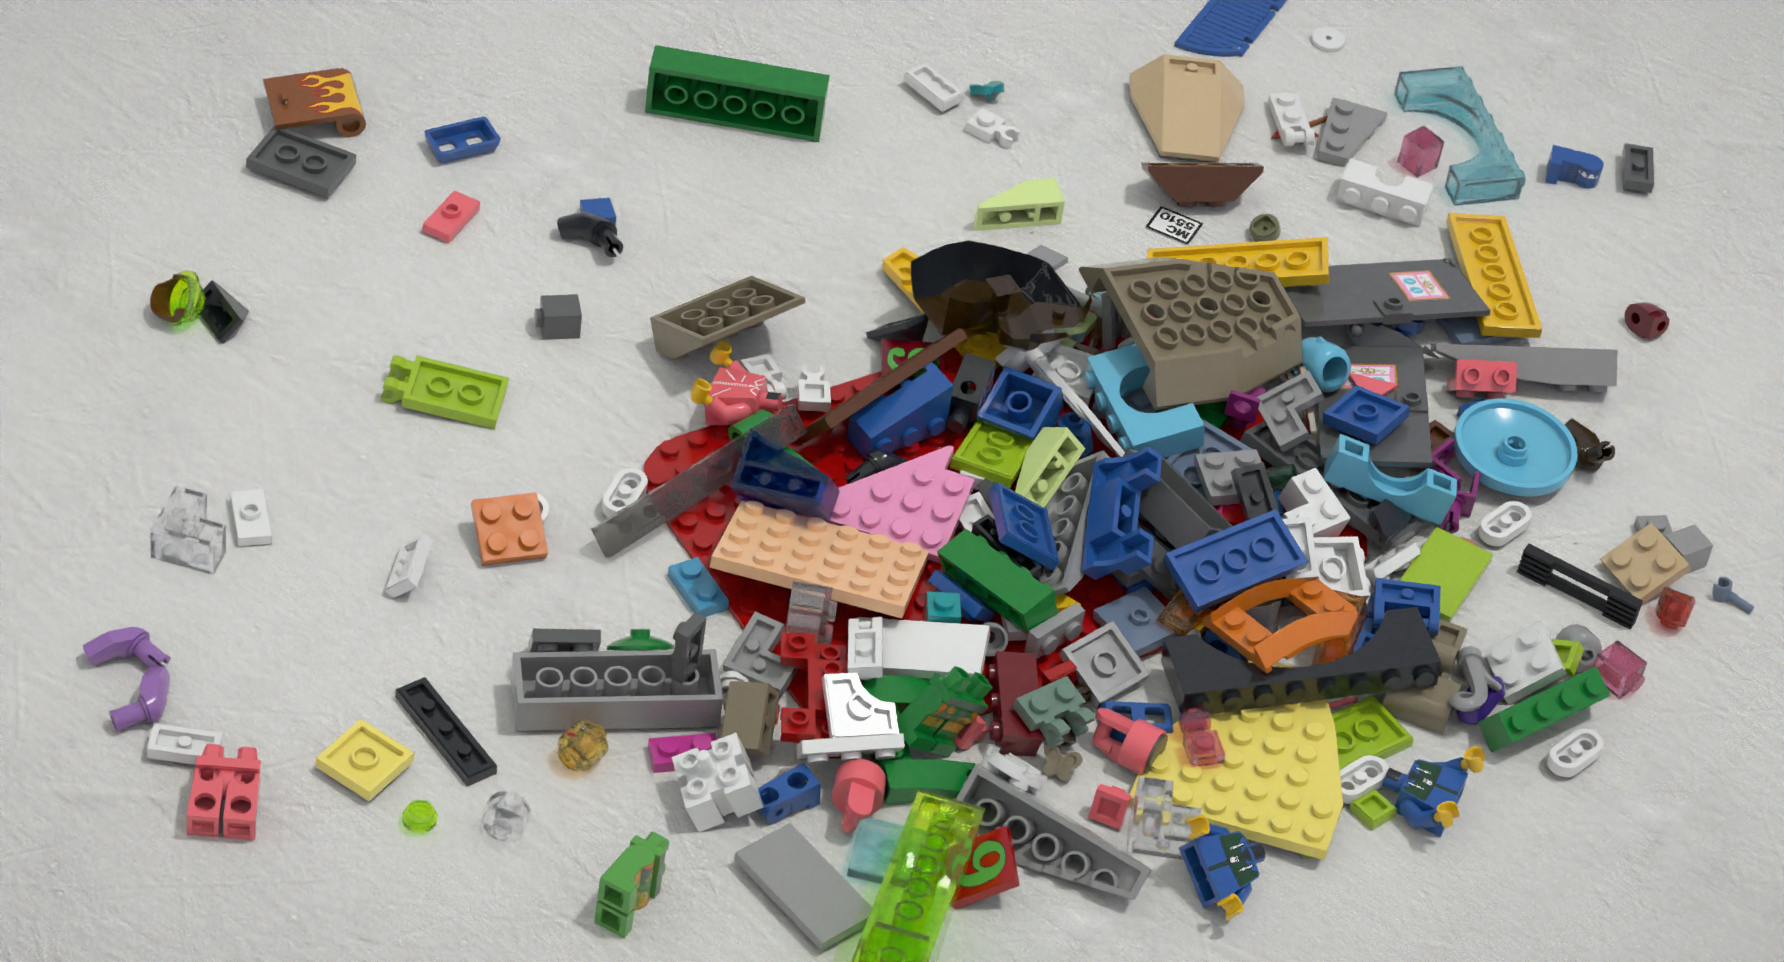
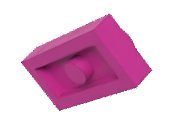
(664, 748)

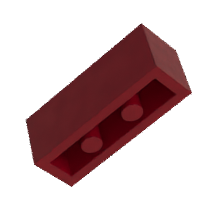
(1012, 677)

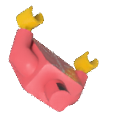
(733, 391)

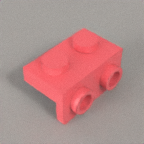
(1483, 376)

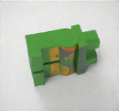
(630, 883)

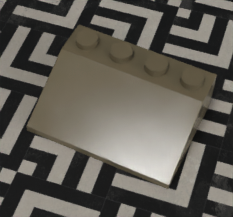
(719, 315)

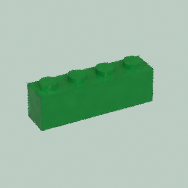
(998, 581)
(1544, 709)

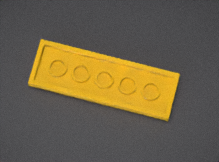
(1293, 260)
(1495, 273)

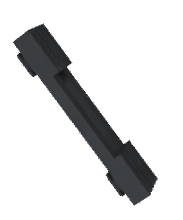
(1618, 607)

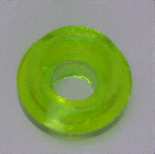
(419, 816)

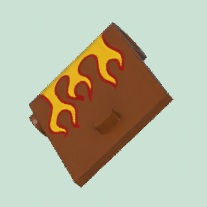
(316, 99)

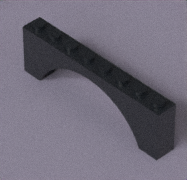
(1392, 660)

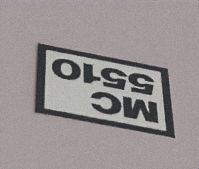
(1174, 225)

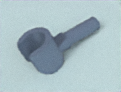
(1723, 593)

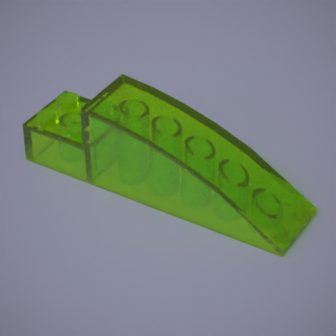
(921, 882)

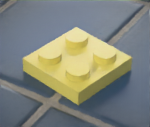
(364, 759)

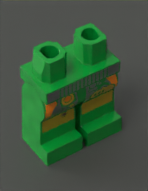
(943, 711)

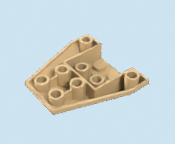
(1188, 105)

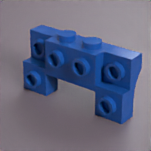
(1113, 514)

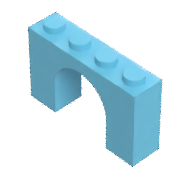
(1121, 372)

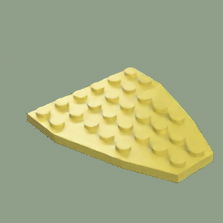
(1275, 779)

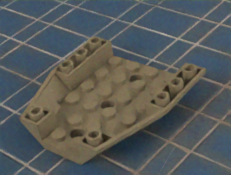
(1195, 351)

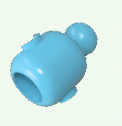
(1326, 362)

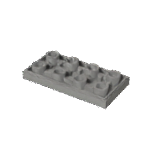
(804, 886)

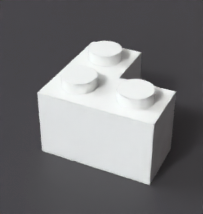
(1311, 496)

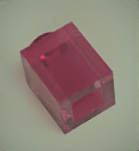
(1420, 151)
(1620, 669)

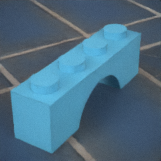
(1424, 495)

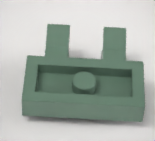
(1050, 703)

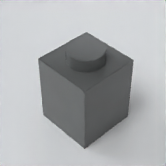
(559, 317)

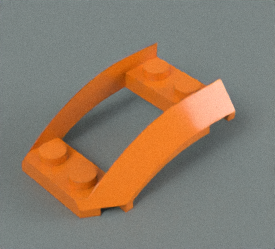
(1328, 619)

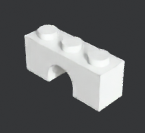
(1402, 202)

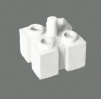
(717, 782)

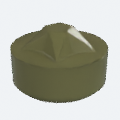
(1265, 228)

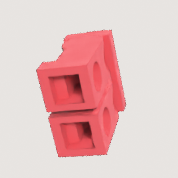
(225, 779)

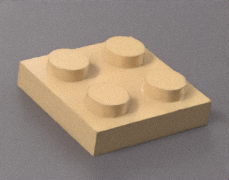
(1645, 563)

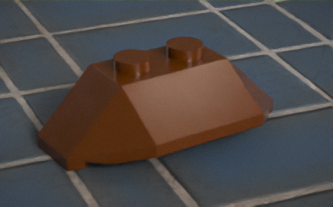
(1203, 181)

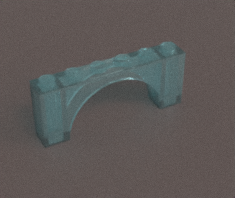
(1451, 95)

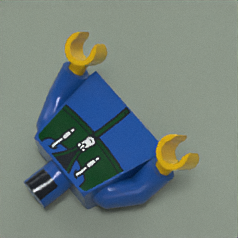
(1433, 790)
(1221, 865)

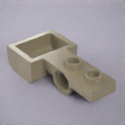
(1430, 705)

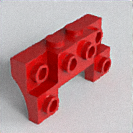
(802, 652)

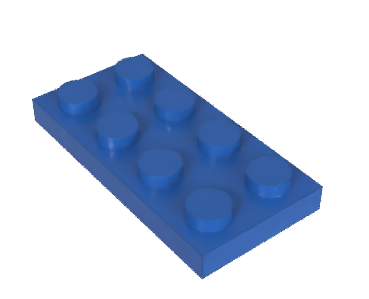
(1235, 560)

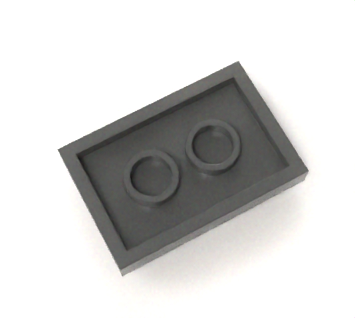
(301, 161)

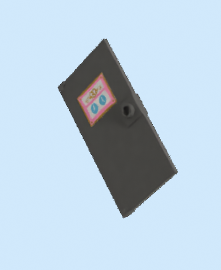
(1388, 294)
(1409, 442)

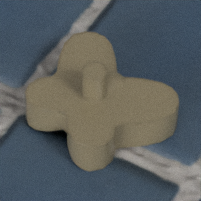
(1060, 764)

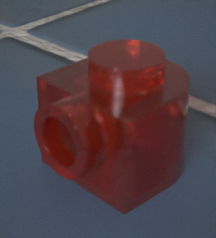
(1674, 608)

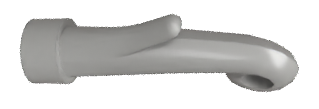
(1472, 667)

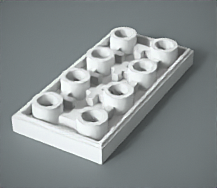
(932, 647)

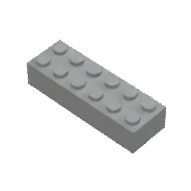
(613, 690)

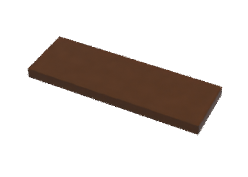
(883, 384)

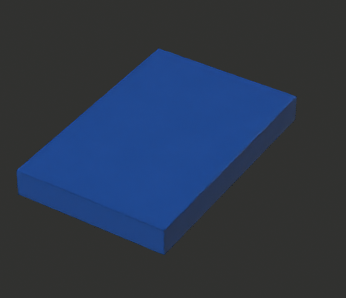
(1023, 525)

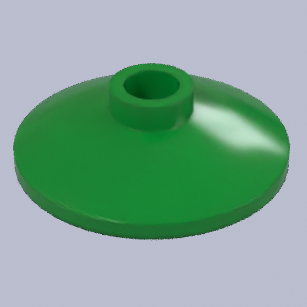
(640, 640)

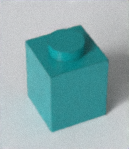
(942, 607)

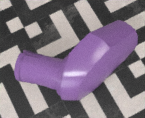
(125, 643)
(150, 703)

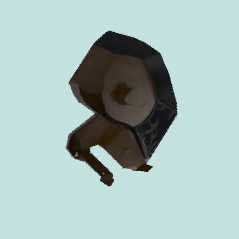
(995, 291)

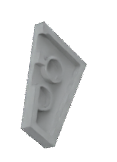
(1346, 130)

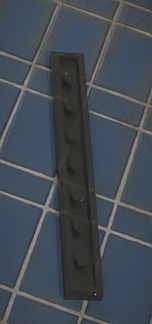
(690, 485)

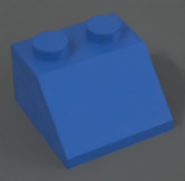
(1022, 404)

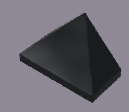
(222, 311)
(906, 329)

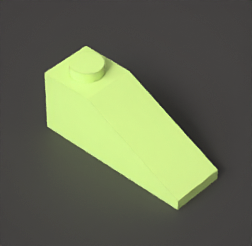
(1024, 205)
(1048, 463)

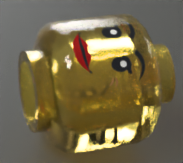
(582, 745)

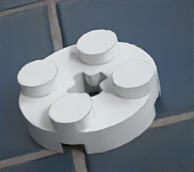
(1022, 773)

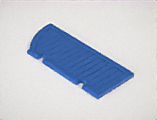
(1225, 26)

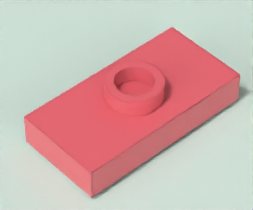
(451, 216)

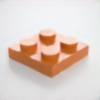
(509, 528)

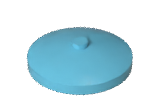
(1515, 447)

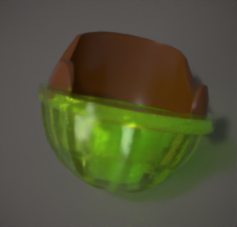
(178, 299)

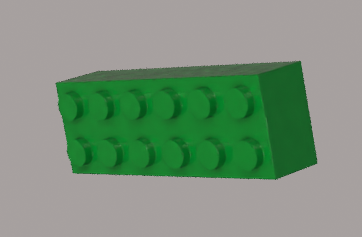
(736, 93)

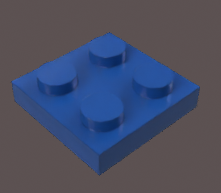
(1366, 415)

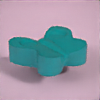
(987, 89)

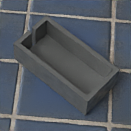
(1178, 509)

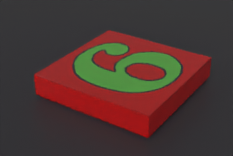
(990, 868)

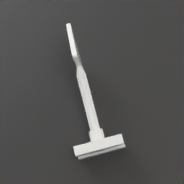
(1038, 362)

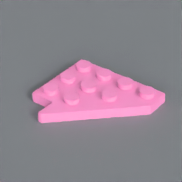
(908, 502)

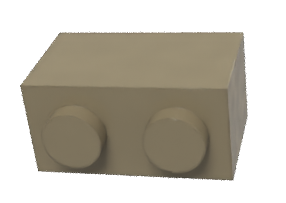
(751, 714)

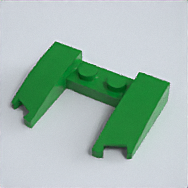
(906, 774)

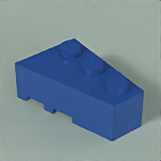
(905, 416)

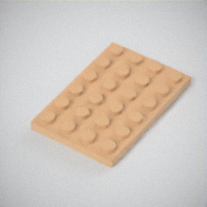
(789, 548)

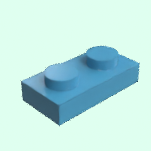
(698, 587)

